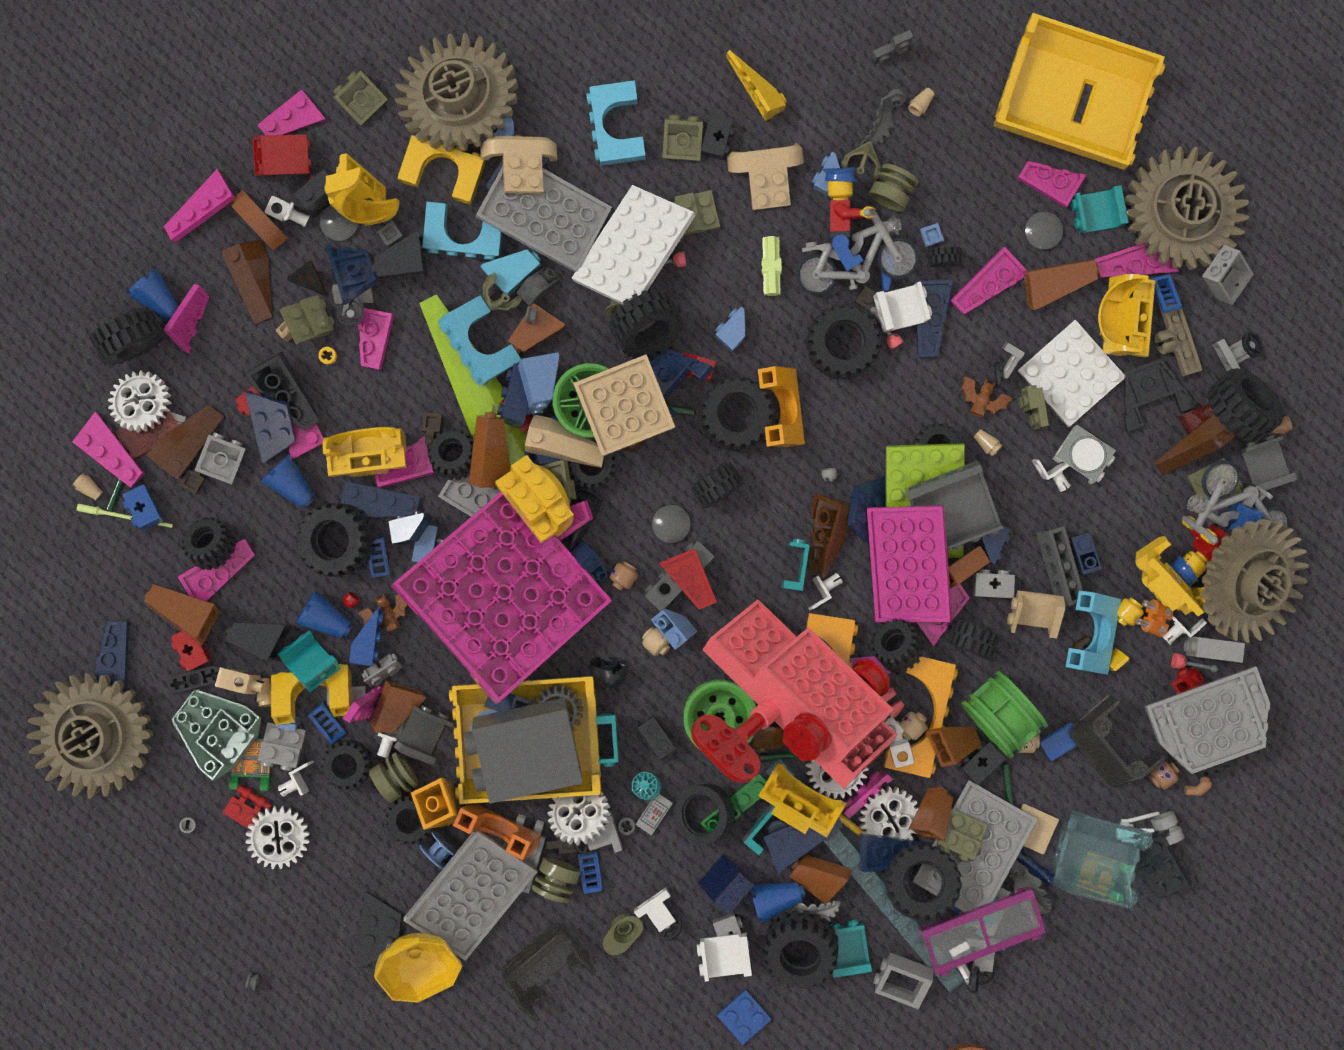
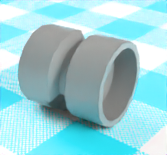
(1168, 821)

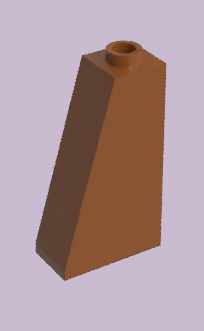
(1055, 281)
(489, 451)
(184, 612)

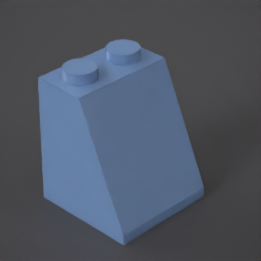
(538, 380)

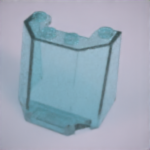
(1099, 858)

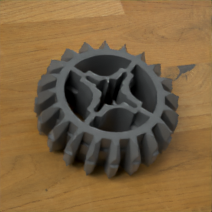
(563, 694)

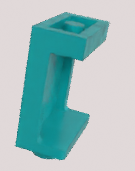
(853, 949)

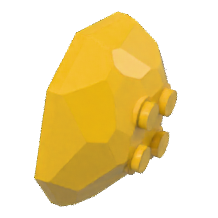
(416, 967)

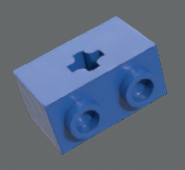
(150, 514)

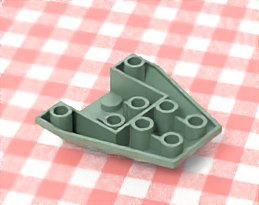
(216, 731)

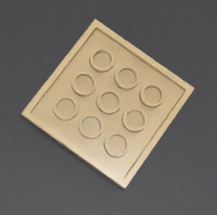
(624, 405)

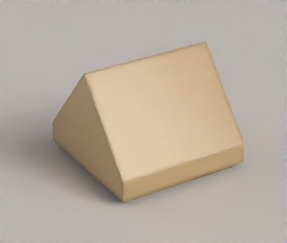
(284, 332)

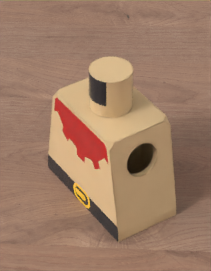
(240, 681)

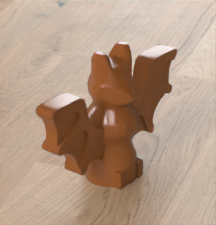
(982, 401)
(390, 615)

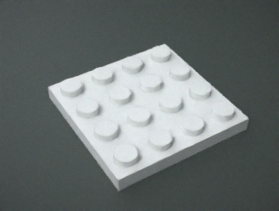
(1072, 373)

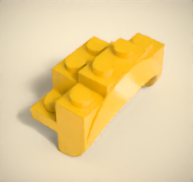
(351, 187)
(1127, 317)
(365, 451)
(536, 496)
(1165, 582)
(800, 804)

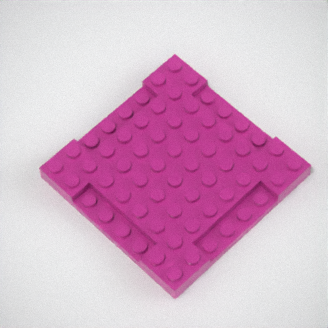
(501, 596)

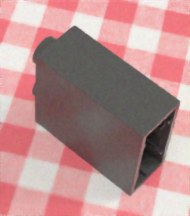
(524, 751)

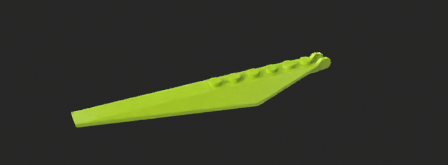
(471, 397)

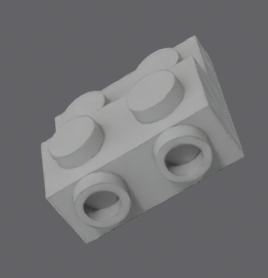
(220, 458)
(281, 747)

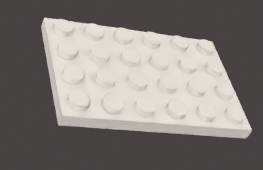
(633, 245)

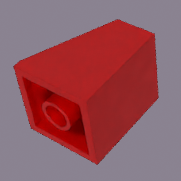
(281, 155)

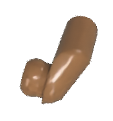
(1200, 789)

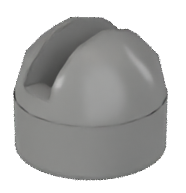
(829, 474)
(191, 825)

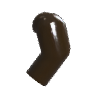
(1081, 643)

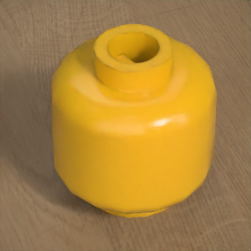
(1129, 611)

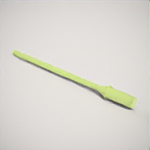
(98, 511)

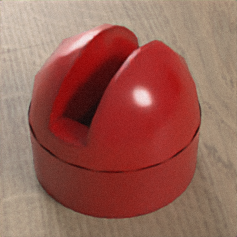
(351, 600)

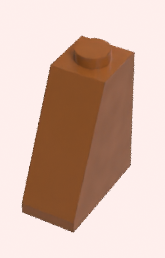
(530, 336)
(967, 565)
(394, 706)
(953, 743)
(933, 814)
(819, 876)

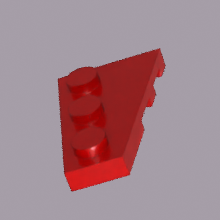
(690, 577)

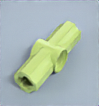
(771, 266)

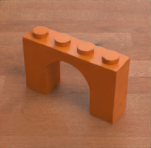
(521, 840)

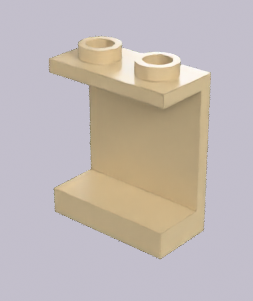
(1037, 611)

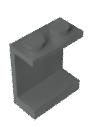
(1267, 463)
(422, 733)

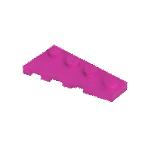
(203, 204)
(1132, 261)
(995, 276)
(364, 706)

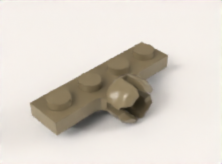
(1179, 341)

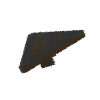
(308, 278)

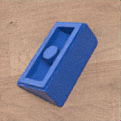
(1057, 742)

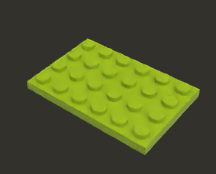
(917, 463)

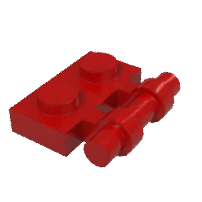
(241, 811)

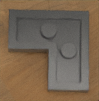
(898, 45)

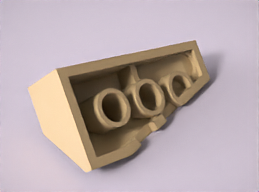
(551, 439)

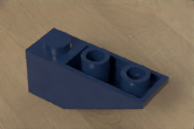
(515, 401)

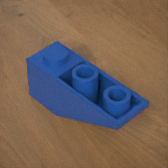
(364, 647)

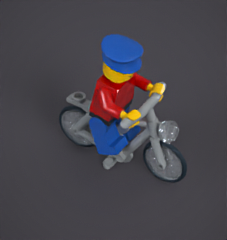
(896, 257)
(1217, 483)

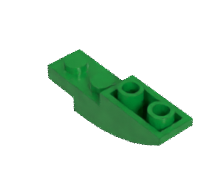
(741, 800)

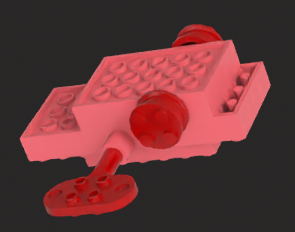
(805, 688)

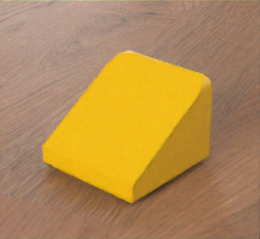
(1118, 659)

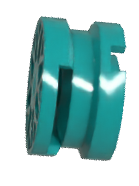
(646, 786)

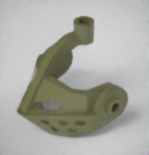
(868, 150)
(498, 305)

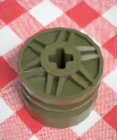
(893, 187)
(390, 779)
(554, 884)

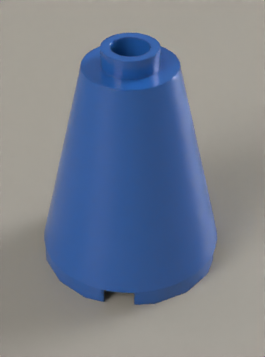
(153, 293)
(289, 482)
(323, 617)
(775, 898)

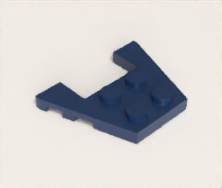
(672, 367)

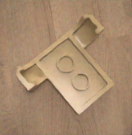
(521, 161)
(767, 173)

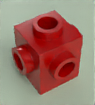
(1187, 680)

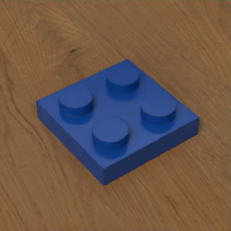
(744, 1016)

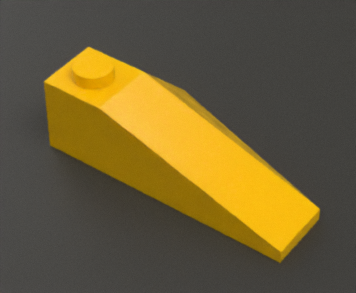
(761, 92)

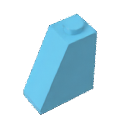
(512, 269)

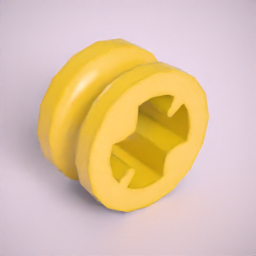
(326, 361)

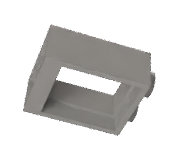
(1240, 274)
(1214, 649)
(910, 969)

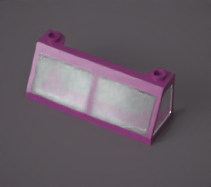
(982, 931)

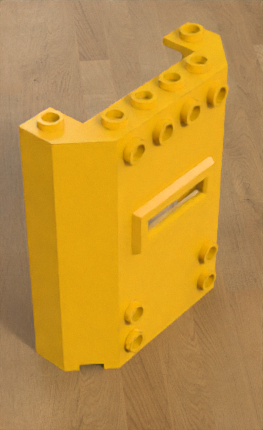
(1049, 81)
(470, 702)

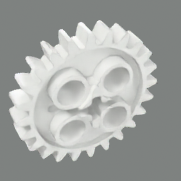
(141, 416)
(831, 785)
(903, 808)
(590, 825)
(260, 839)

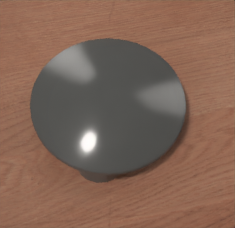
(336, 226)
(1044, 230)
(671, 524)

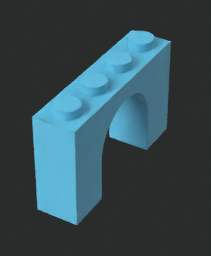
(603, 99)
(437, 237)
(482, 366)
(1098, 654)

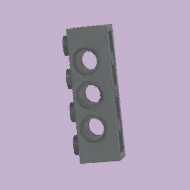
(1060, 564)
(662, 601)

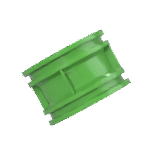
(564, 405)
(723, 691)
(1004, 714)

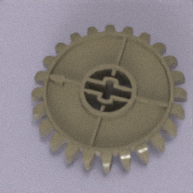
(457, 94)
(1166, 220)
(1252, 579)
(119, 734)

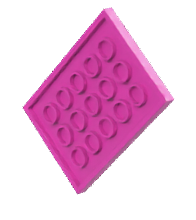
(909, 563)

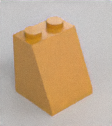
(436, 804)

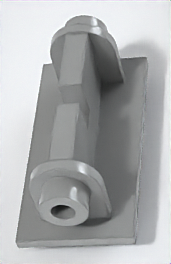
(374, 675)

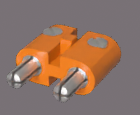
(1157, 618)

